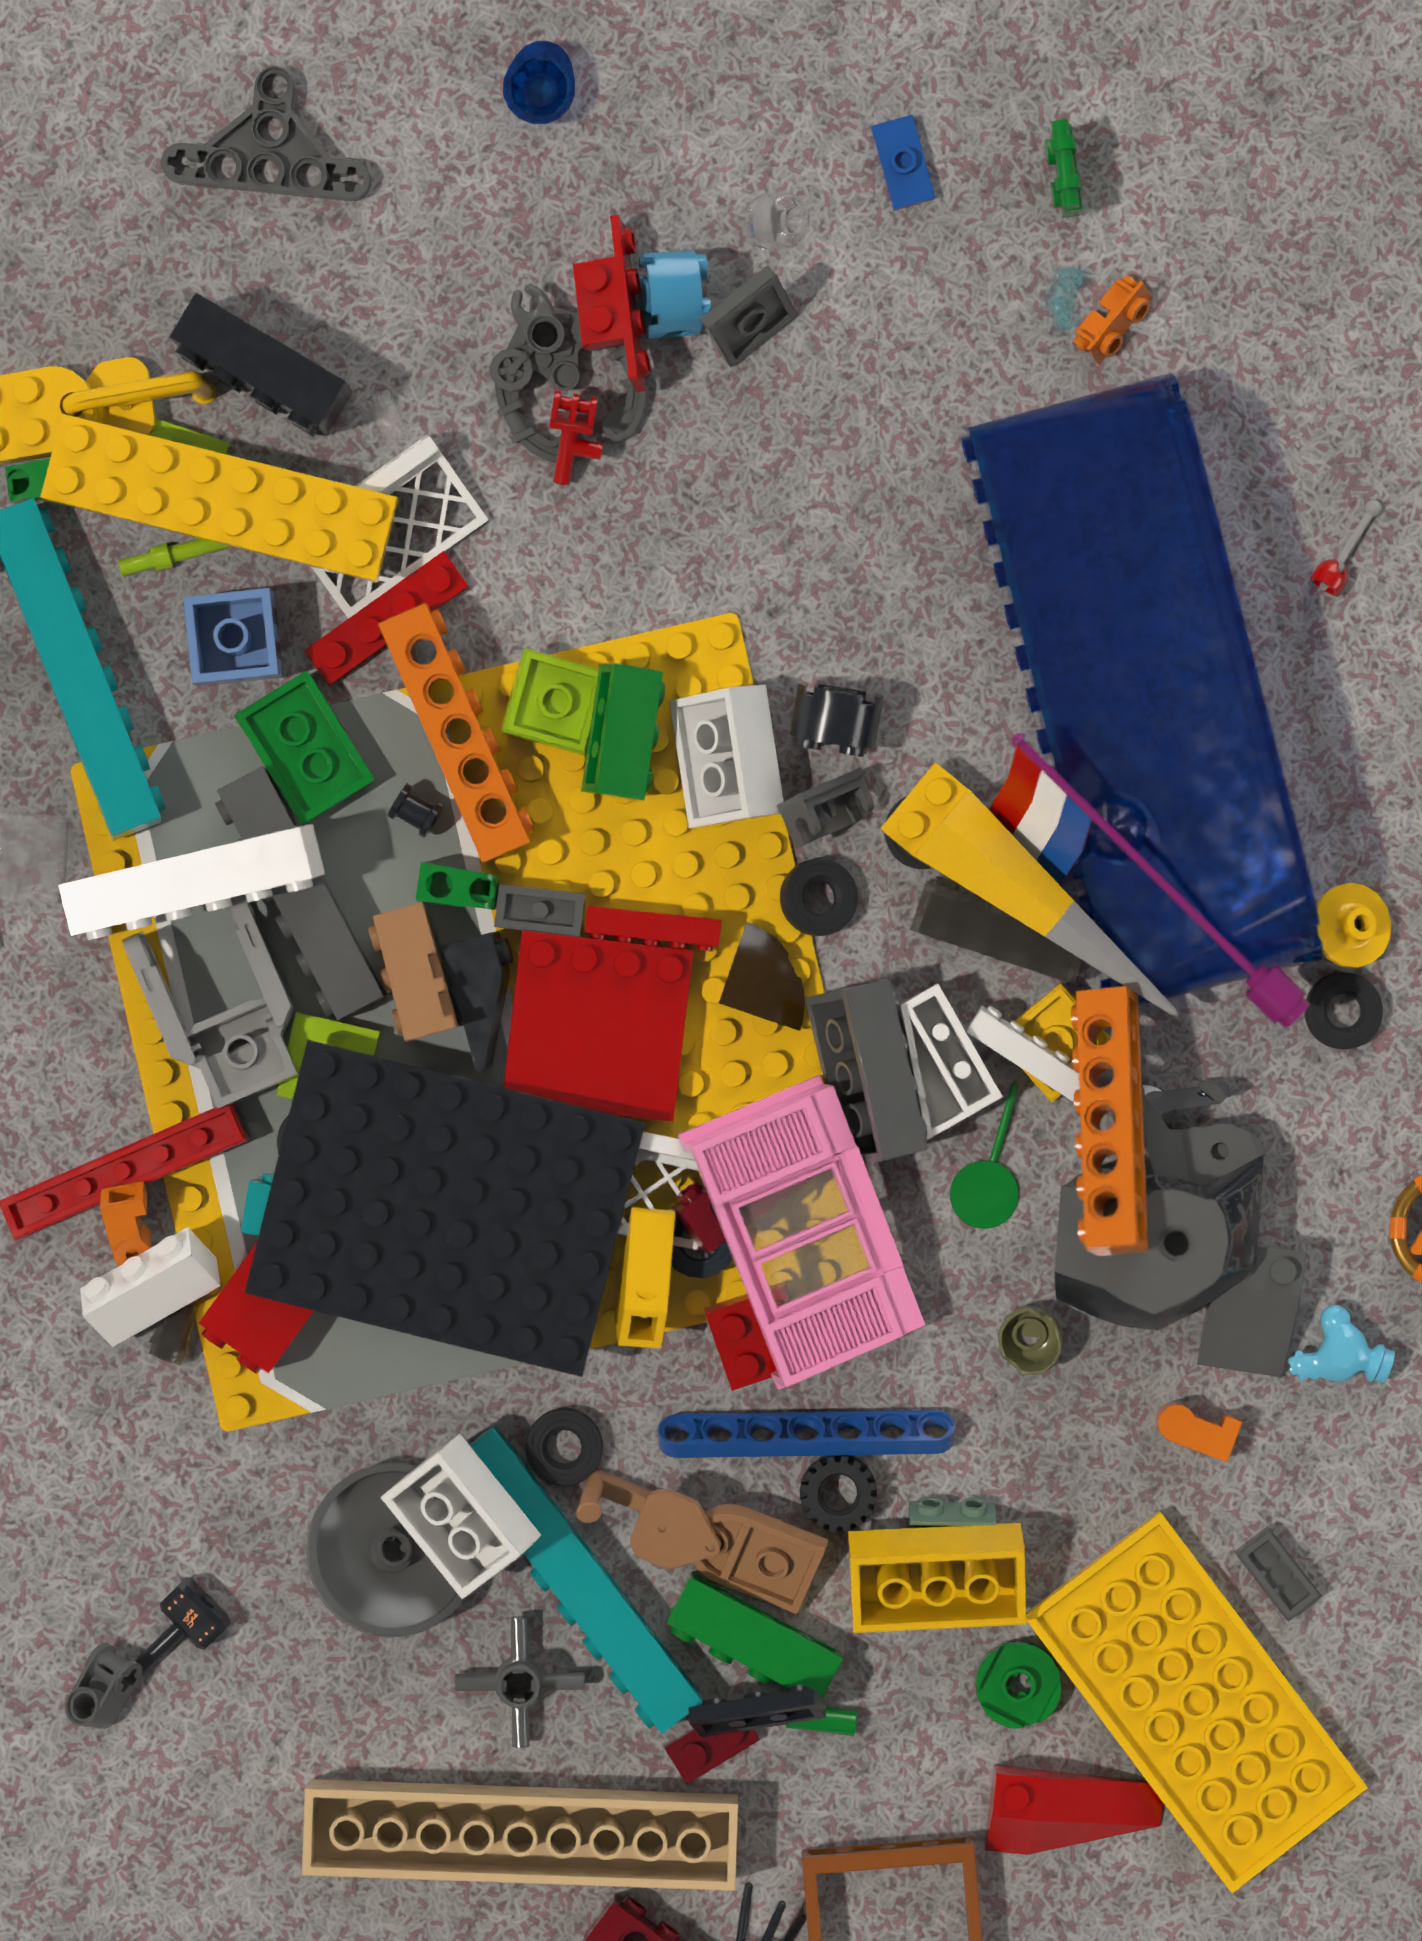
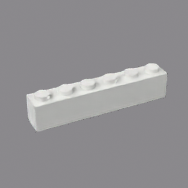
(192, 880)

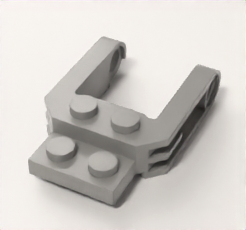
(240, 1047)

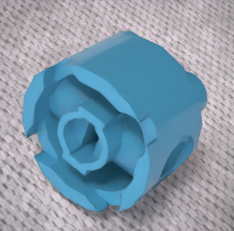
(673, 293)

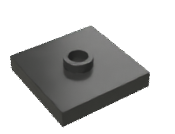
(749, 316)

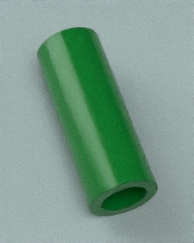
(836, 1722)

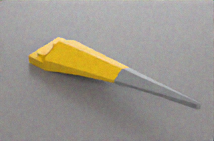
(966, 843)

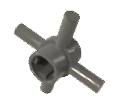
(519, 1663)

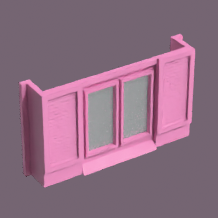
(804, 1229)

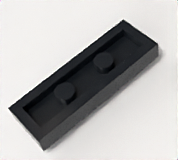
(757, 1711)

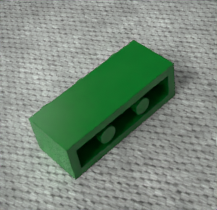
(623, 731)

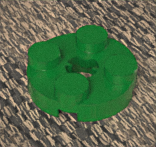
(1026, 1707)

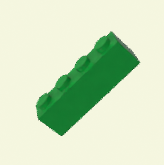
(751, 1637)

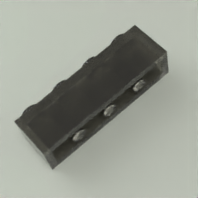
(986, 930)

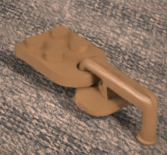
(724, 1542)

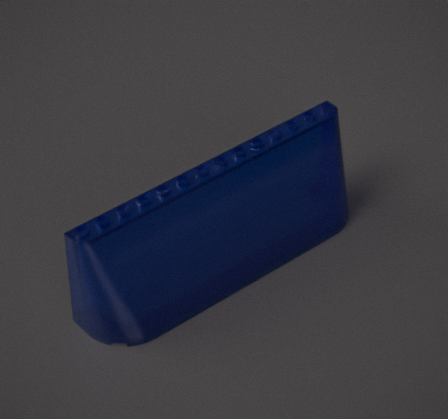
(1147, 676)

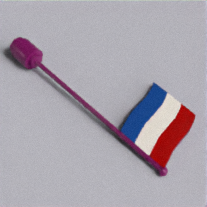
(1054, 829)

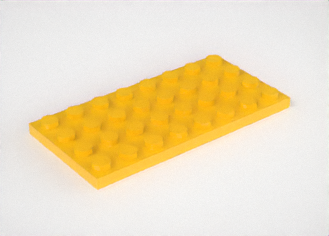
(1195, 1701)

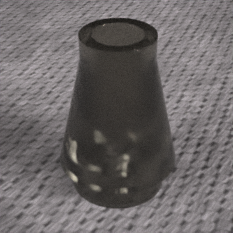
(174, 1336)

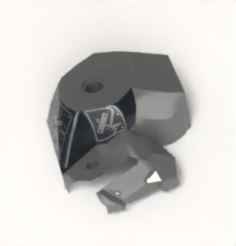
(1199, 1221)

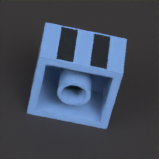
(233, 637)

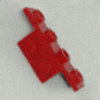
(608, 303)

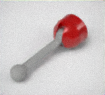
(1333, 571)

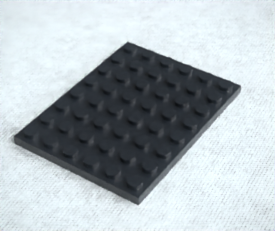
(445, 1208)

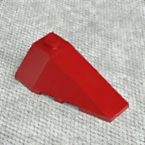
(1058, 1809)

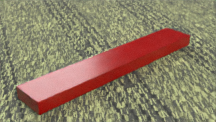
(137, 1162)

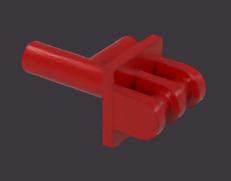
(571, 425)

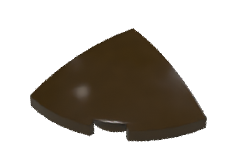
(764, 980)

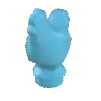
(1342, 1352)

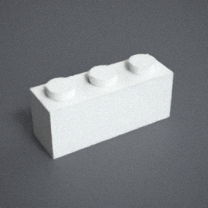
(149, 1287)

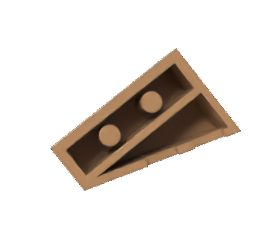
(413, 972)

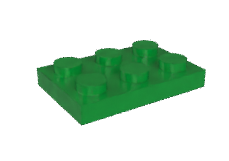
(304, 747)

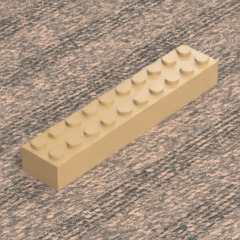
(520, 1834)

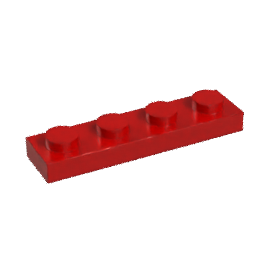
(360, 634)

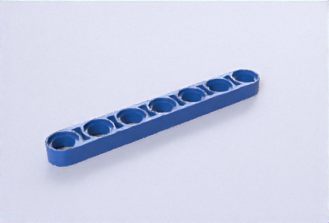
(786, 1443)

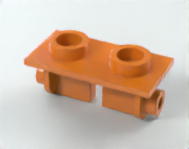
(1103, 336)

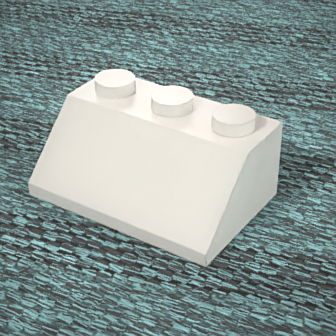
(727, 755)

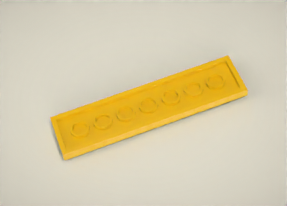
(219, 498)

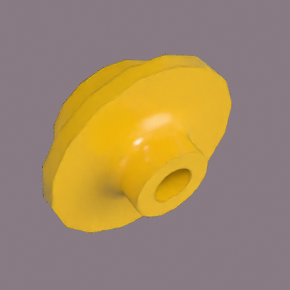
(1337, 930)

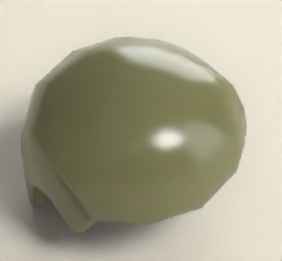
(1036, 1357)

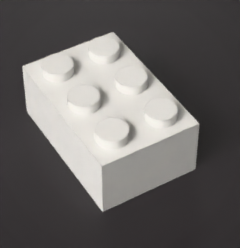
(461, 1516)

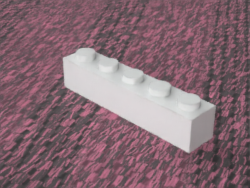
(1025, 1051)

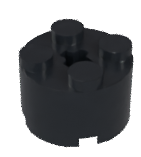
(836, 718)

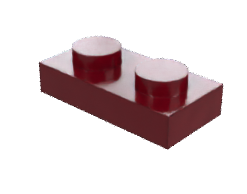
(698, 1754)

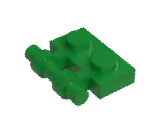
(1061, 153)

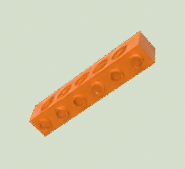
(401, 636)
(1127, 1228)

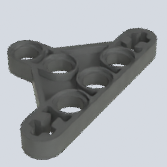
(290, 152)

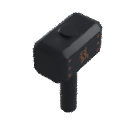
(192, 1615)

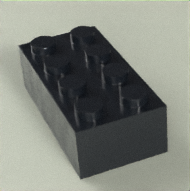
(261, 364)

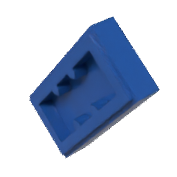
(903, 162)

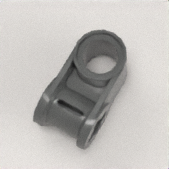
(103, 1685)

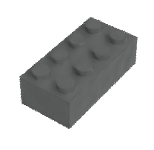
(869, 1068)

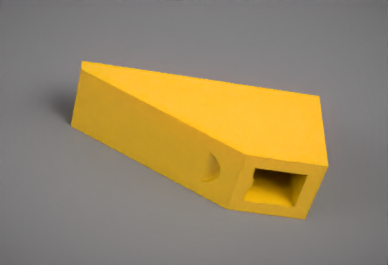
(645, 1279)

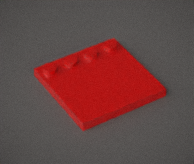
(599, 1024)

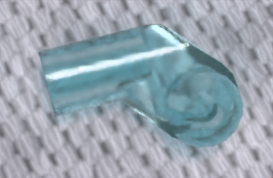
(1059, 294)

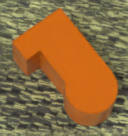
(122, 1214)
(1197, 1433)

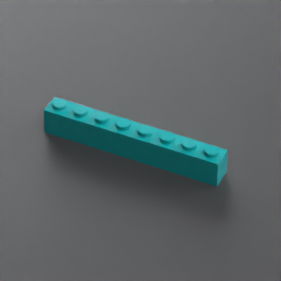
(75, 672)
(592, 1595)

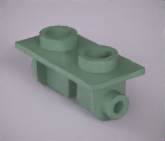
(938, 1513)

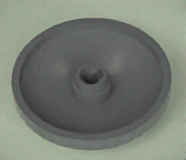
(370, 1564)

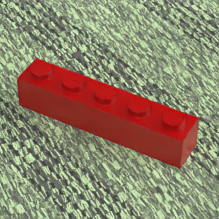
(653, 927)

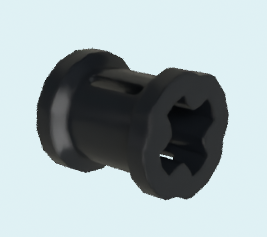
(415, 810)

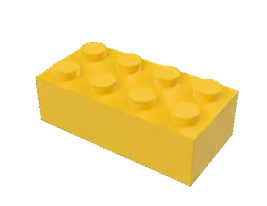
(937, 1577)

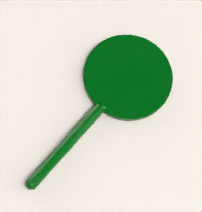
(984, 1190)

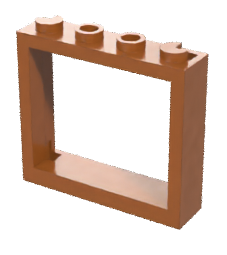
(892, 1856)

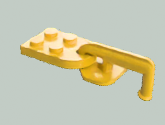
(113, 394)

